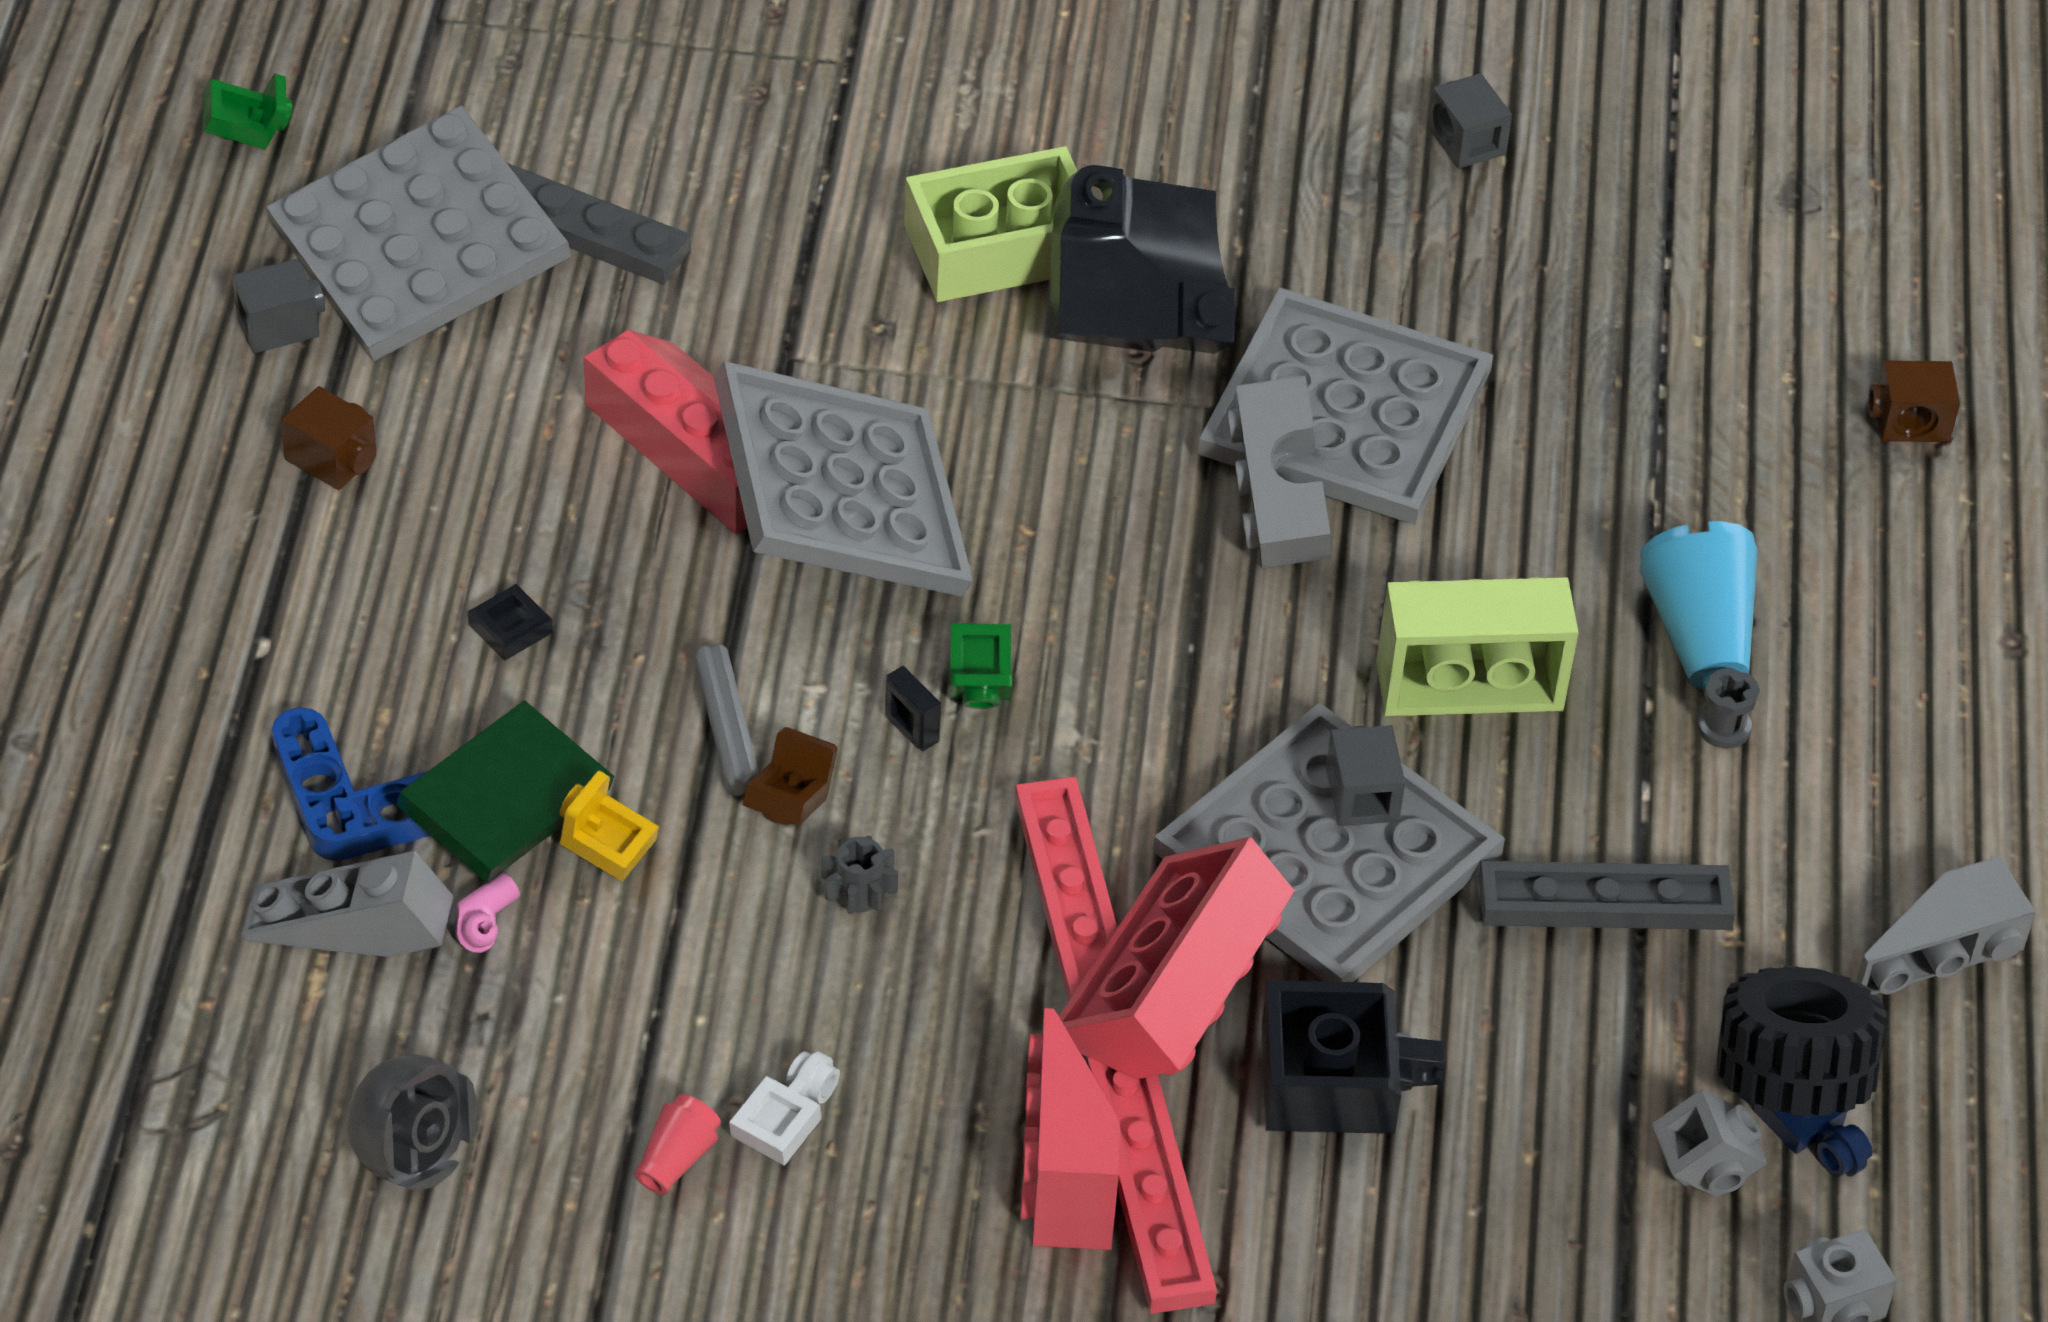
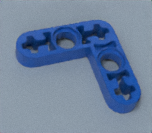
(355, 810)

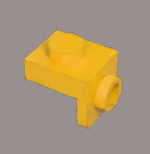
(604, 828)

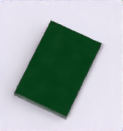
(500, 791)

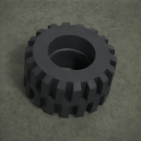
(1801, 1040)

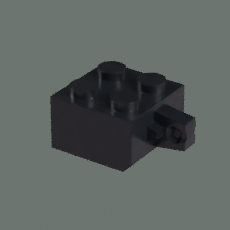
(1339, 1058)

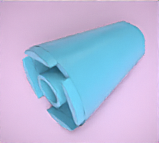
(1704, 595)

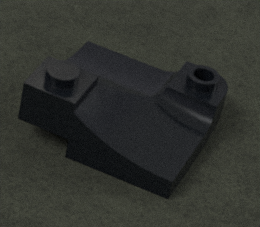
(1138, 265)

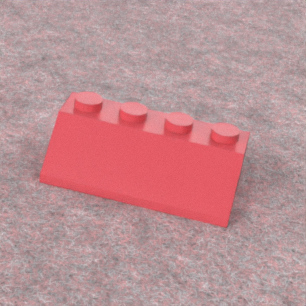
(669, 414)
(1176, 958)

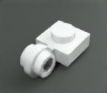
(782, 1117)

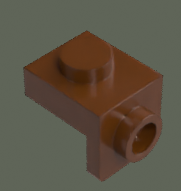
(794, 779)

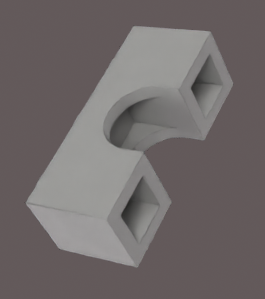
(1287, 517)

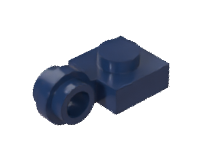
(1838, 1146)

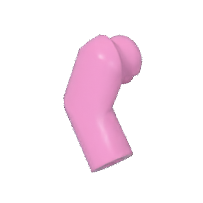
(477, 913)

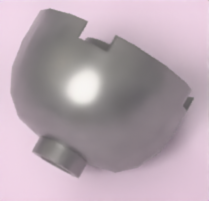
(411, 1120)

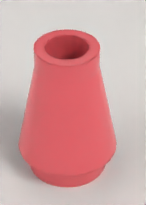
(678, 1140)

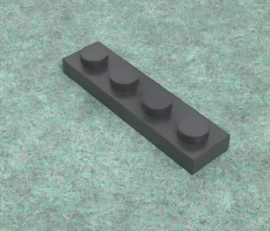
(609, 230)
(1606, 895)

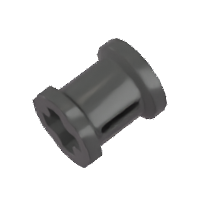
(1732, 707)

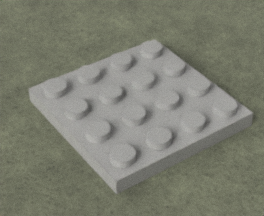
(418, 232)
(1378, 397)
(841, 480)
(1353, 883)

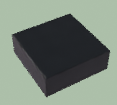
(510, 622)
(912, 708)

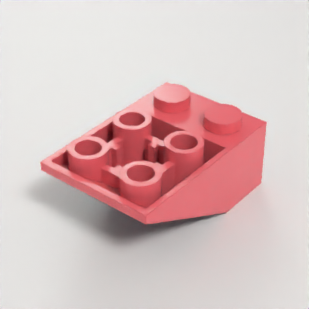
(1067, 1145)

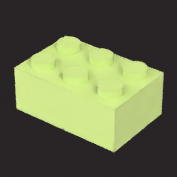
(986, 222)
(1476, 646)

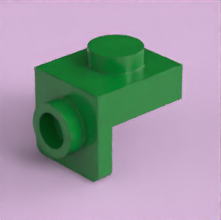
(246, 114)
(980, 664)

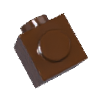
(329, 438)

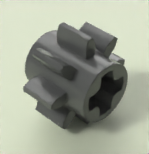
(859, 874)

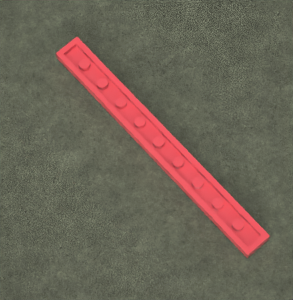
(1151, 1172)

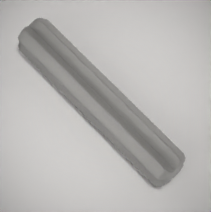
(726, 717)

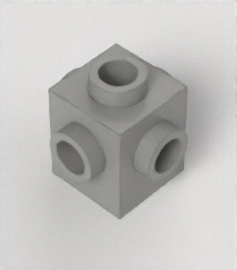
(1710, 1143)
(1839, 1280)

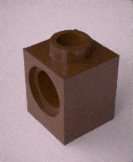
(1915, 401)

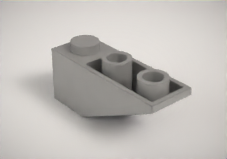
(357, 908)
(1956, 923)

